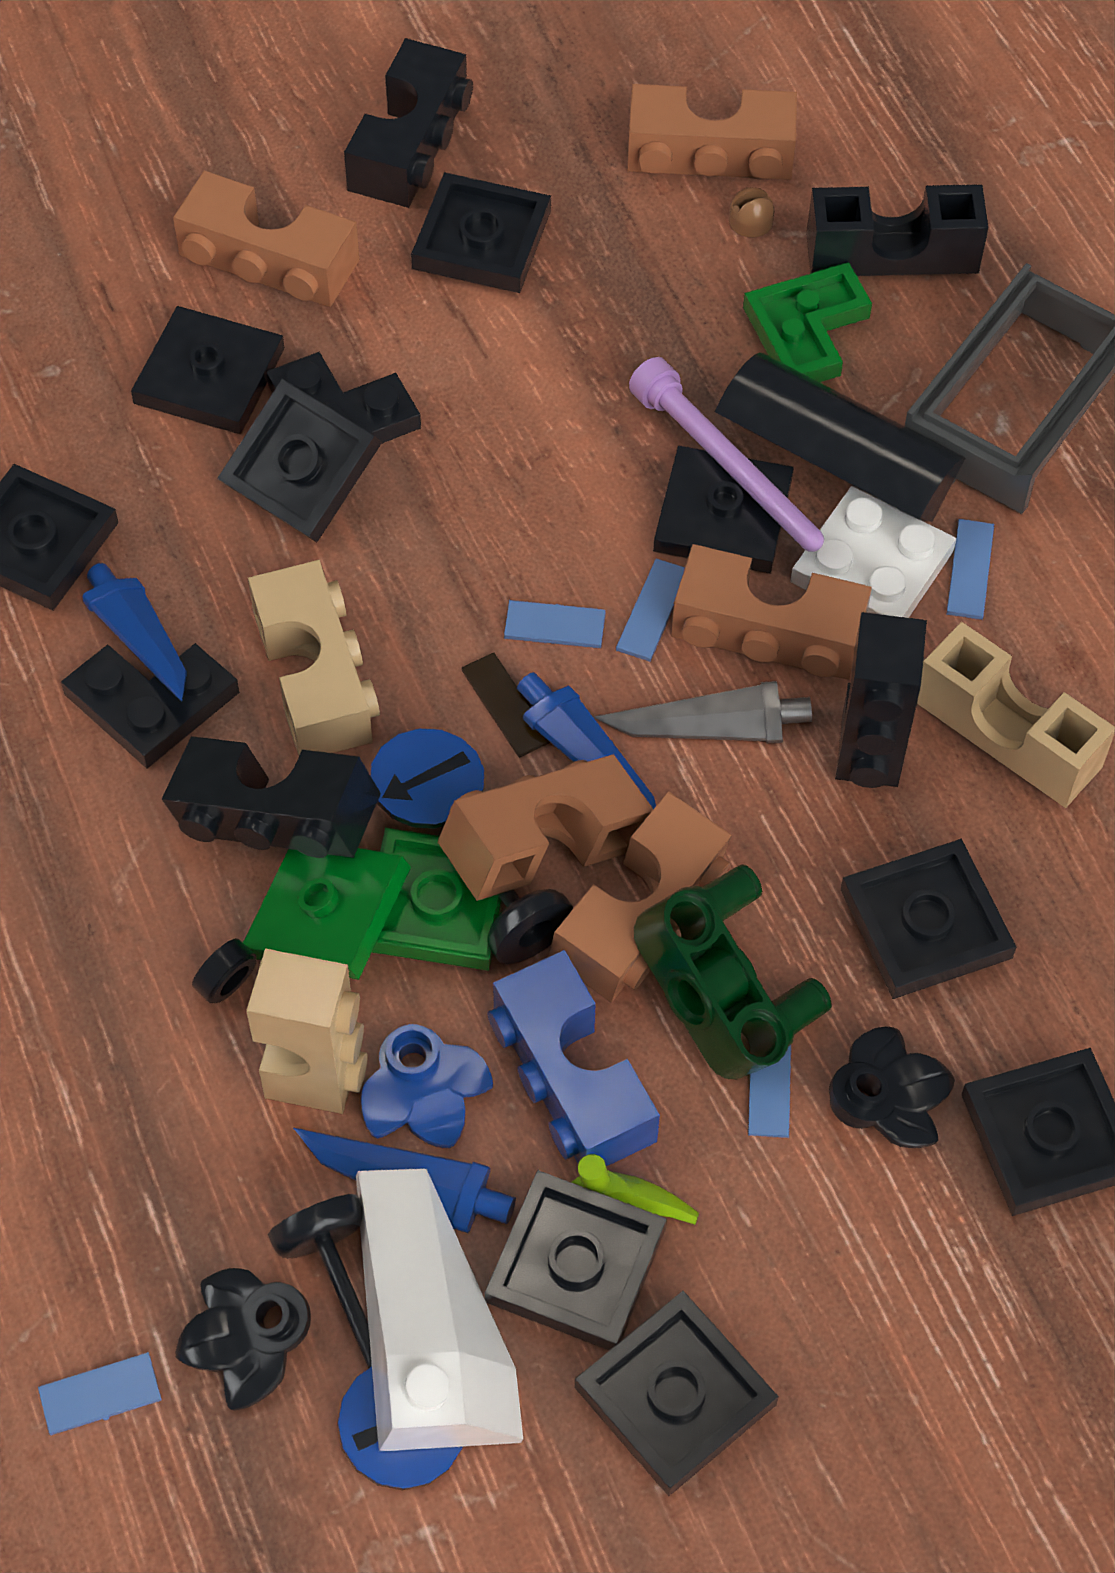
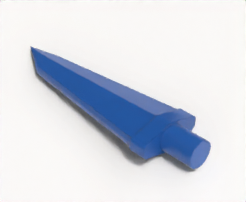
(133, 620)
(570, 726)
(458, 1183)

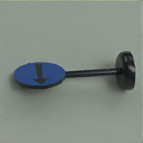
(418, 784)
(319, 1230)

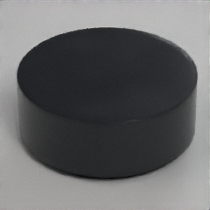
(224, 971)

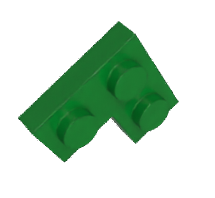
(798, 313)

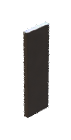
(504, 703)

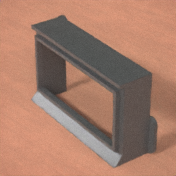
(986, 466)

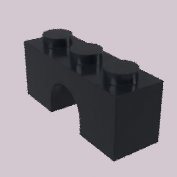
(397, 155)
(936, 238)
(881, 699)
(314, 810)

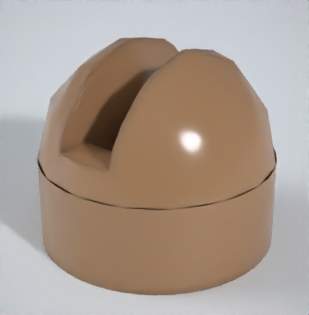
(751, 212)

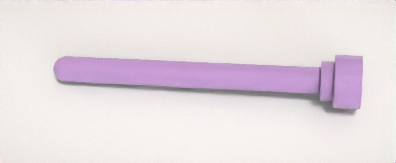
(660, 389)

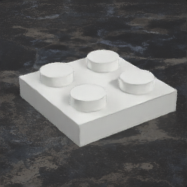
(880, 549)

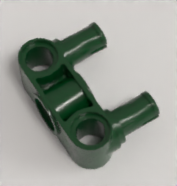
(714, 982)

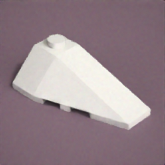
(432, 1338)

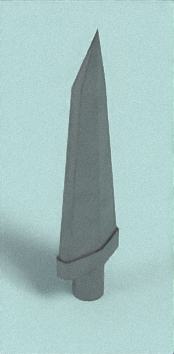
(731, 715)

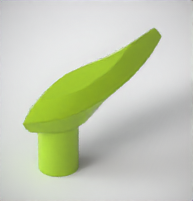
(632, 1190)

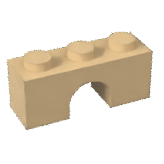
(301, 617)
(972, 692)
(309, 1030)

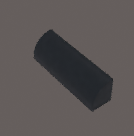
(841, 436)

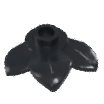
(898, 1087)
(234, 1335)

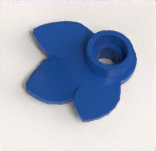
(426, 1095)

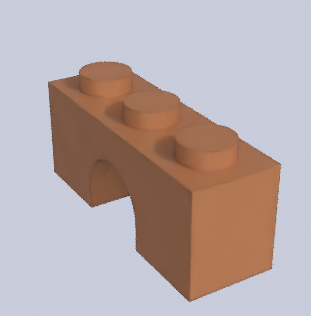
(674, 140)
(306, 258)
(810, 634)
(501, 833)
(670, 852)

